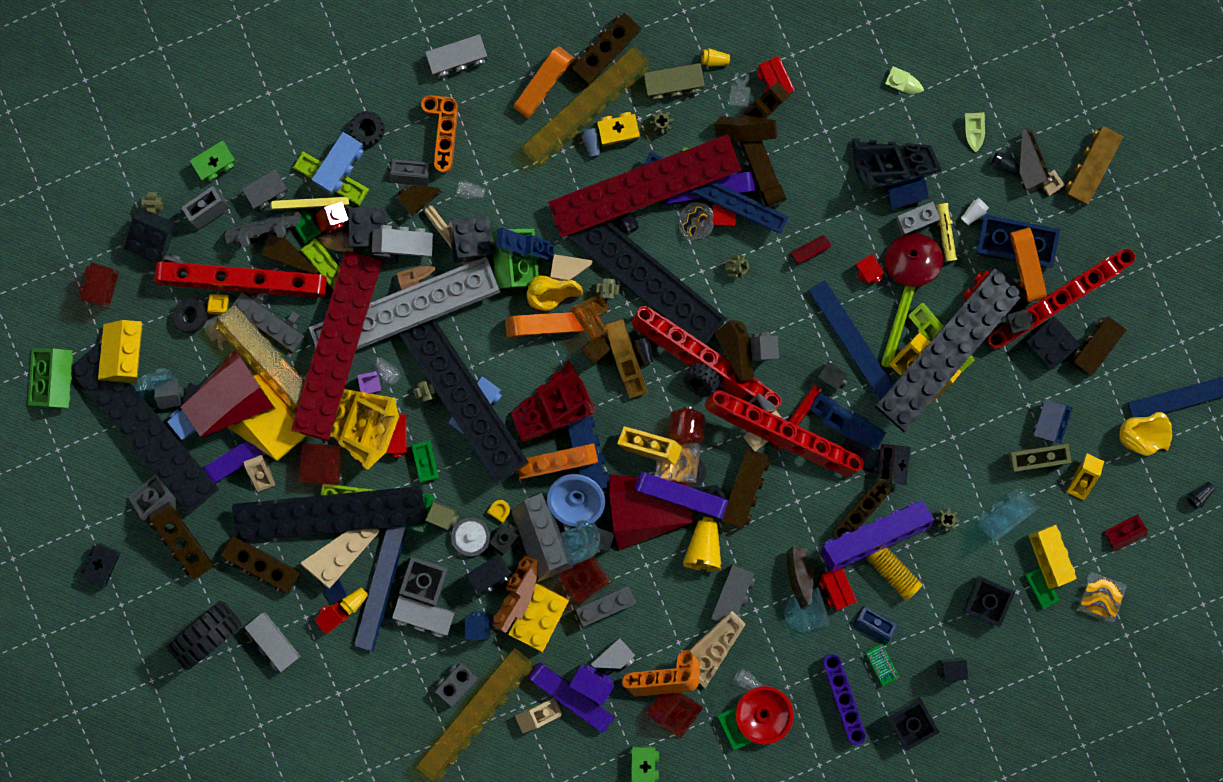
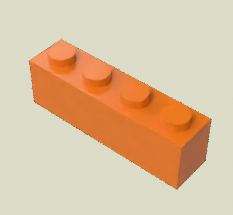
(559, 461)

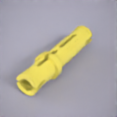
(946, 232)

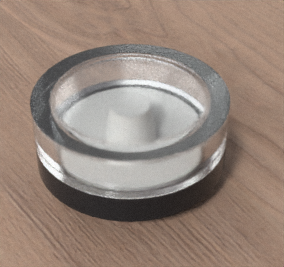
(470, 536)

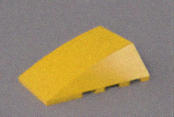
(365, 425)
(270, 429)

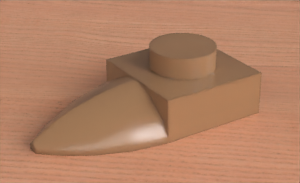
(333, 241)
(413, 276)

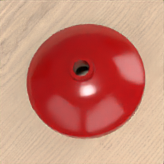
(778, 718)

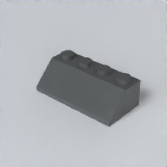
(541, 536)

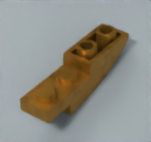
(625, 358)

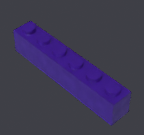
(876, 536)

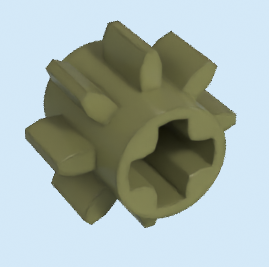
(666, 124)
(152, 203)
(736, 266)
(607, 288)
(425, 391)
(952, 520)

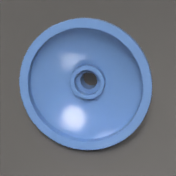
(570, 507)

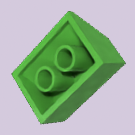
(513, 270)
(50, 377)

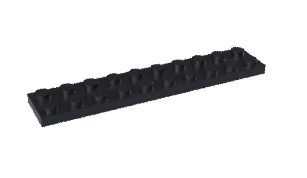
(649, 280)
(950, 349)
(464, 400)
(146, 433)
(330, 513)

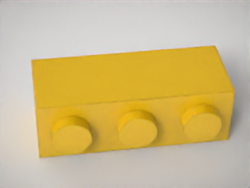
(649, 445)
(1052, 556)

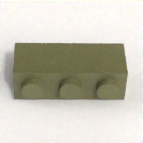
(674, 81)
(1039, 457)
(442, 516)

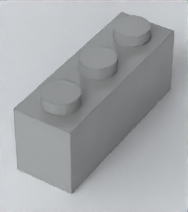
(457, 56)
(402, 241)
(423, 616)
(271, 642)

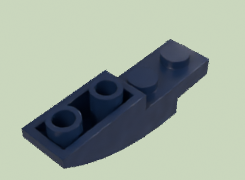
(524, 246)
(846, 423)

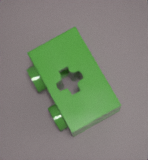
(203, 161)
(642, 754)

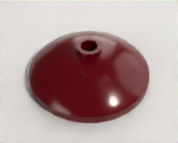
(914, 270)

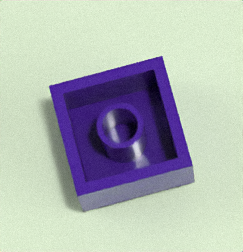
(592, 684)

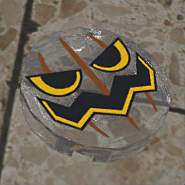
(696, 221)

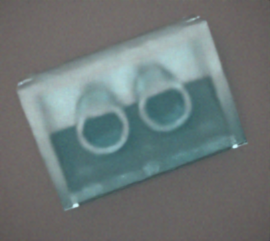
(1006, 515)

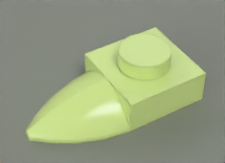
(903, 81)
(975, 129)

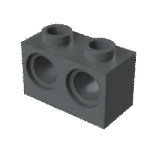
(460, 687)

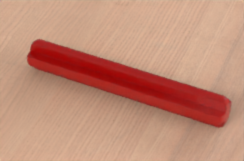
(804, 407)

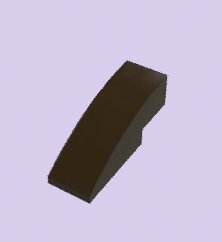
(768, 102)
(746, 128)
(800, 576)

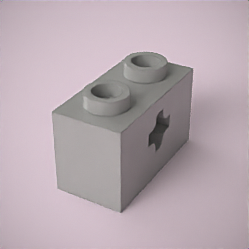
(917, 218)

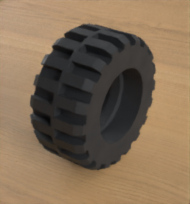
(204, 635)

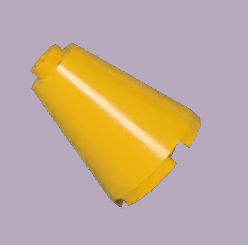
(704, 547)

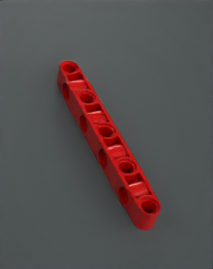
(240, 279)
(1071, 291)
(691, 351)
(772, 428)

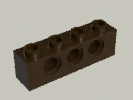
(620, 22)
(167, 515)
(289, 574)

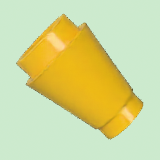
(714, 58)
(353, 601)

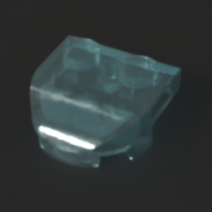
(148, 381)
(581, 541)
(809, 619)

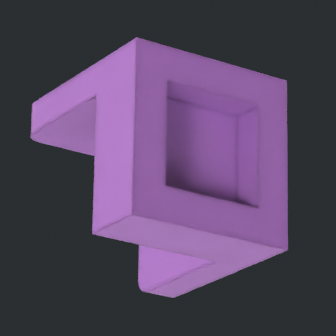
(369, 382)

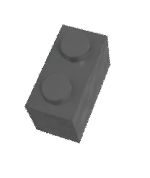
(265, 190)
(205, 207)
(764, 346)

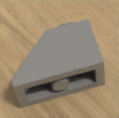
(615, 656)

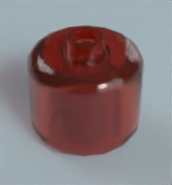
(687, 426)

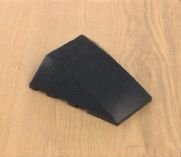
(891, 164)

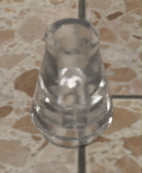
(469, 191)
(387, 371)
(746, 680)

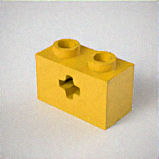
(628, 133)

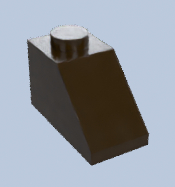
(417, 197)
(596, 349)

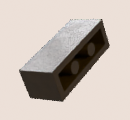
(1098, 345)

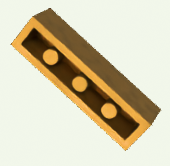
(1093, 166)

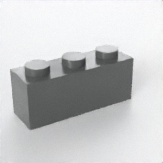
(733, 593)
(605, 605)

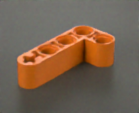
(543, 81)
(443, 135)
(1028, 265)
(541, 324)
(666, 680)

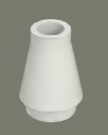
(975, 211)

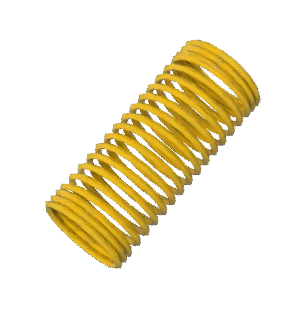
(911, 589)

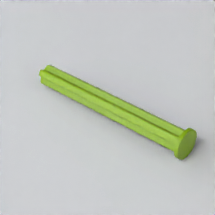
(898, 326)

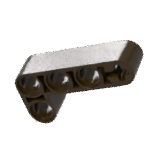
(764, 173)
(859, 509)

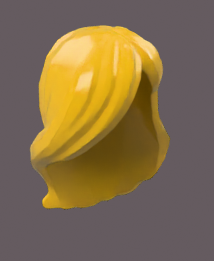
(546, 293)
(1146, 434)

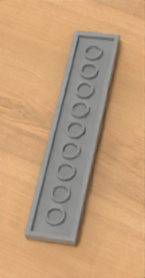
(424, 301)

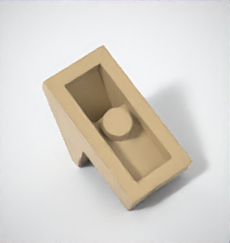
(259, 473)

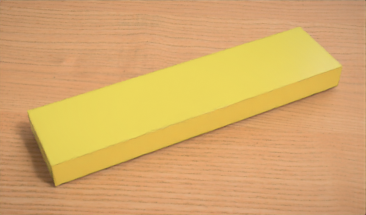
(307, 203)

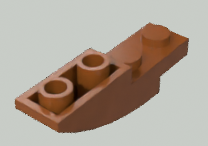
(521, 589)

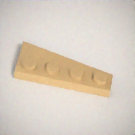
(338, 555)
(715, 646)

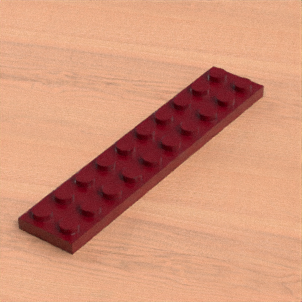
(644, 186)
(336, 346)

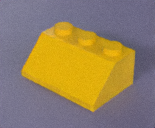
(120, 351)

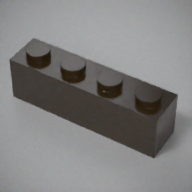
(745, 487)

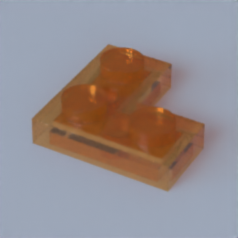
(588, 316)

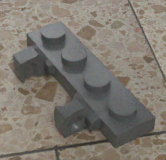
(255, 229)
(281, 330)

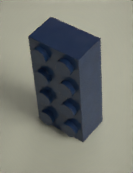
(996, 242)

